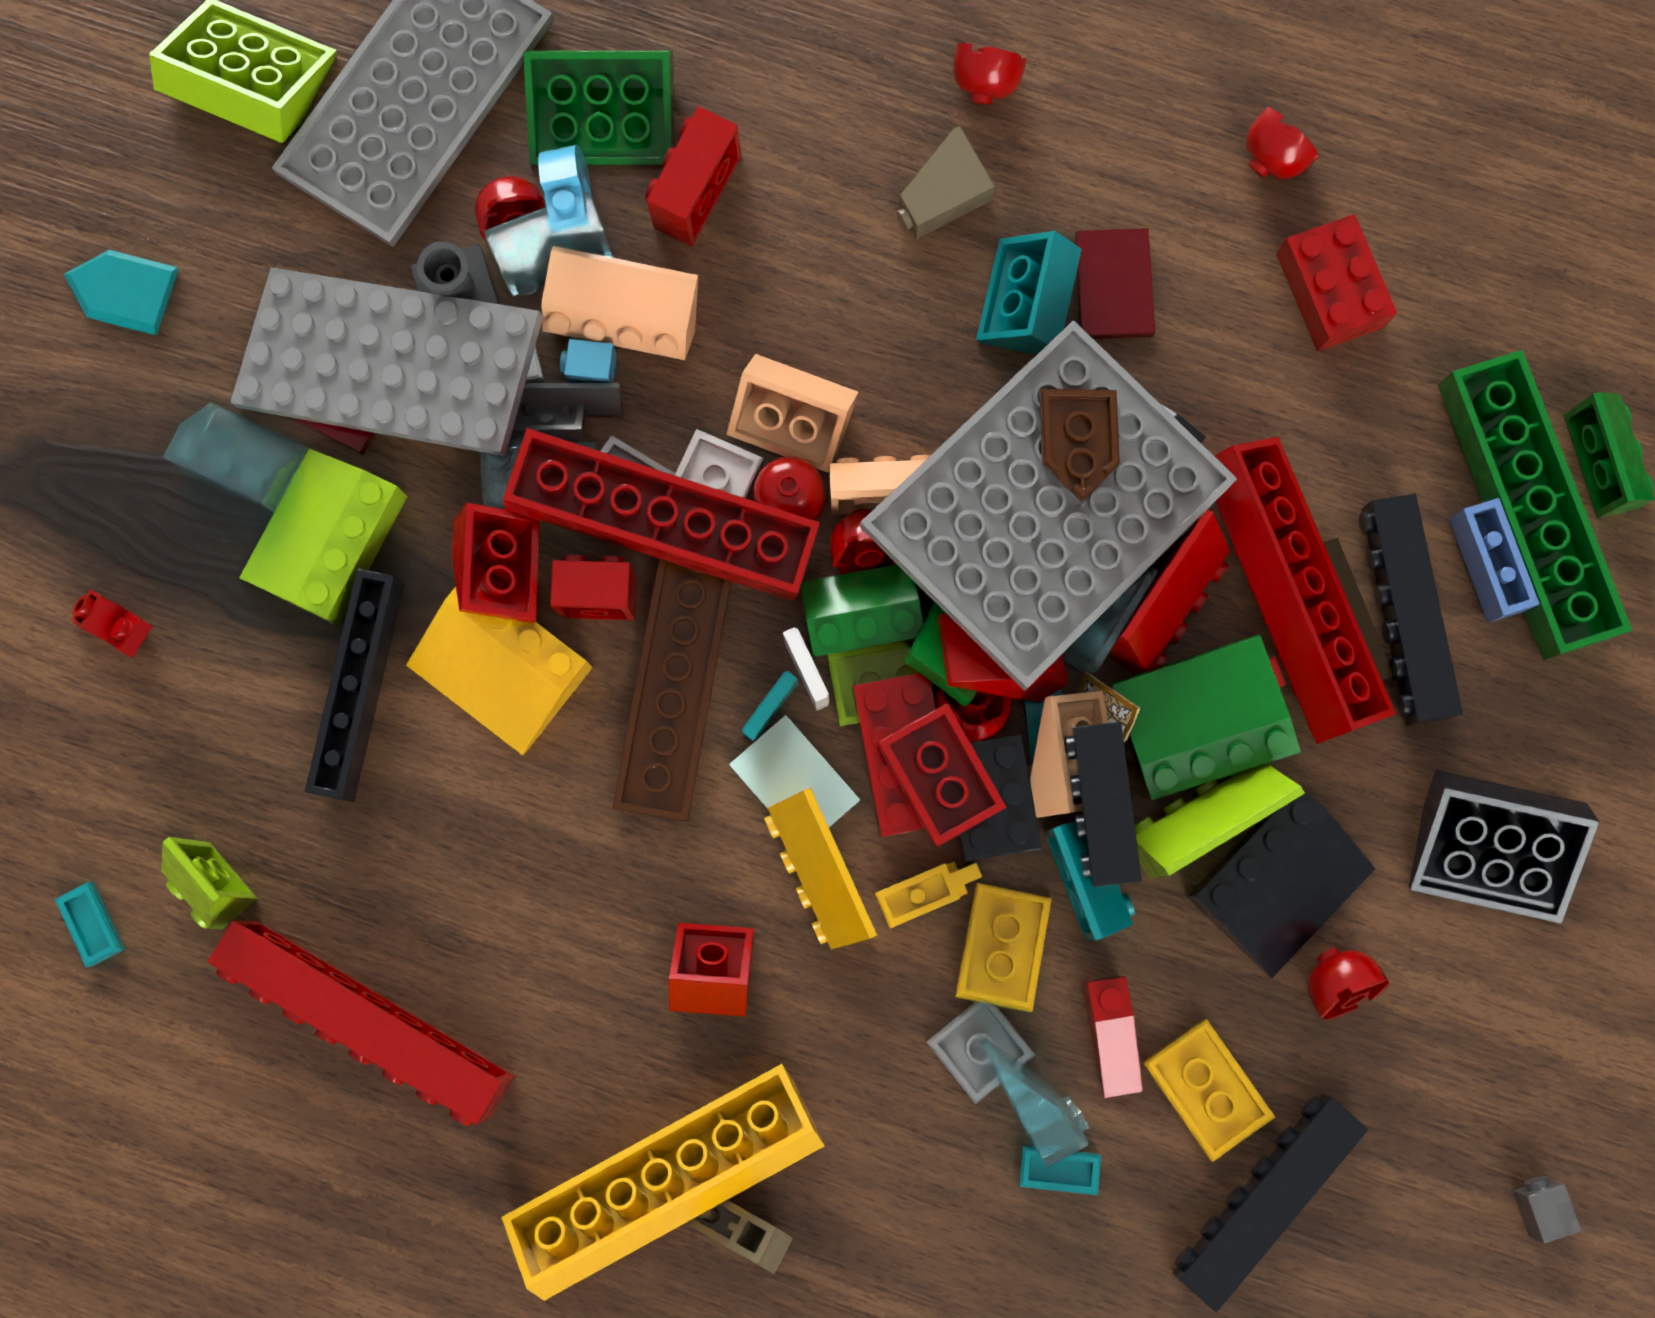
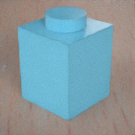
(588, 362)

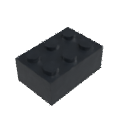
(1015, 827)

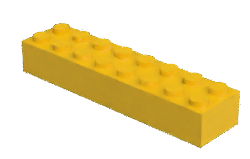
(661, 1183)

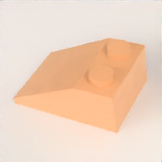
(1051, 766)

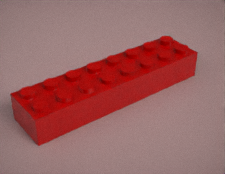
(660, 514)
(1299, 592)
(361, 1020)

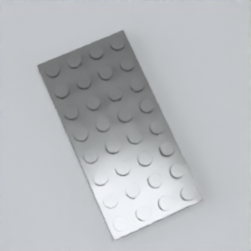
(409, 106)
(388, 360)

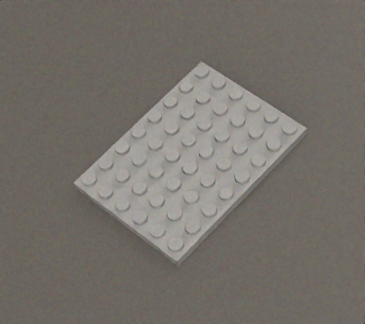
(1016, 548)

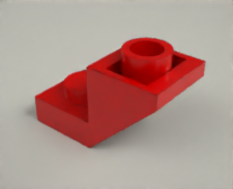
(110, 622)

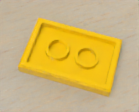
(1003, 947)
(1208, 1090)

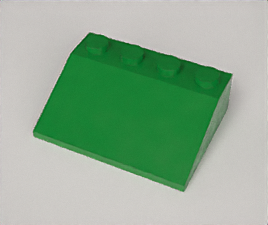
(603, 101)
(1208, 717)

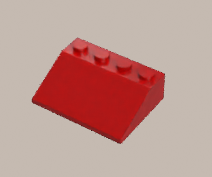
(1172, 596)

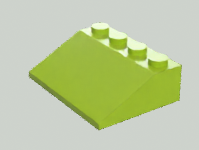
(241, 69)
(323, 533)
(1211, 818)

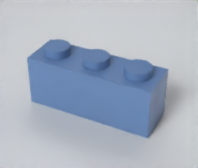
(1493, 560)

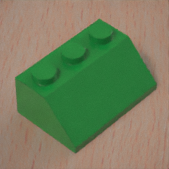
(1609, 454)
(861, 609)

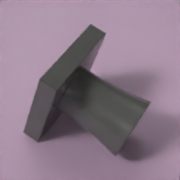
(454, 272)

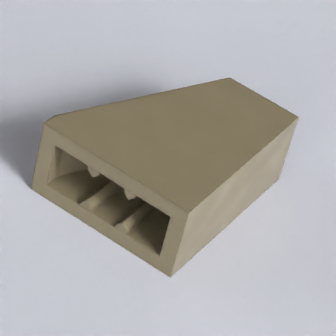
(945, 187)

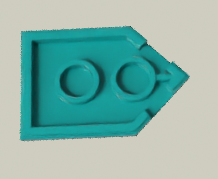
(123, 290)

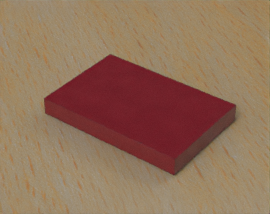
(1115, 283)

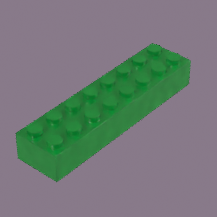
(1522, 464)

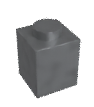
(1546, 1209)

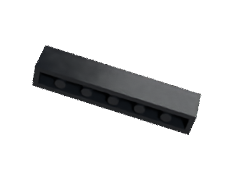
(1410, 610)
(355, 686)
(1269, 1200)

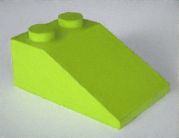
(204, 881)

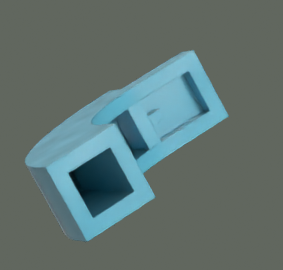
(564, 181)

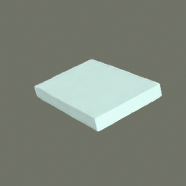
(786, 764)

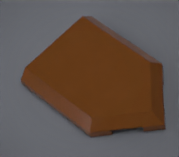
(1079, 437)

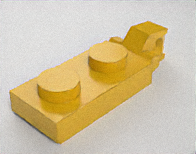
(925, 892)

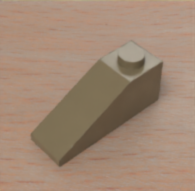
(744, 1234)

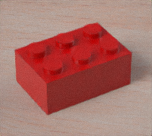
(693, 175)
(1336, 282)
(941, 775)

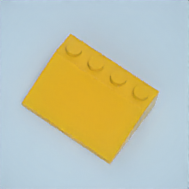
(498, 670)
(820, 869)

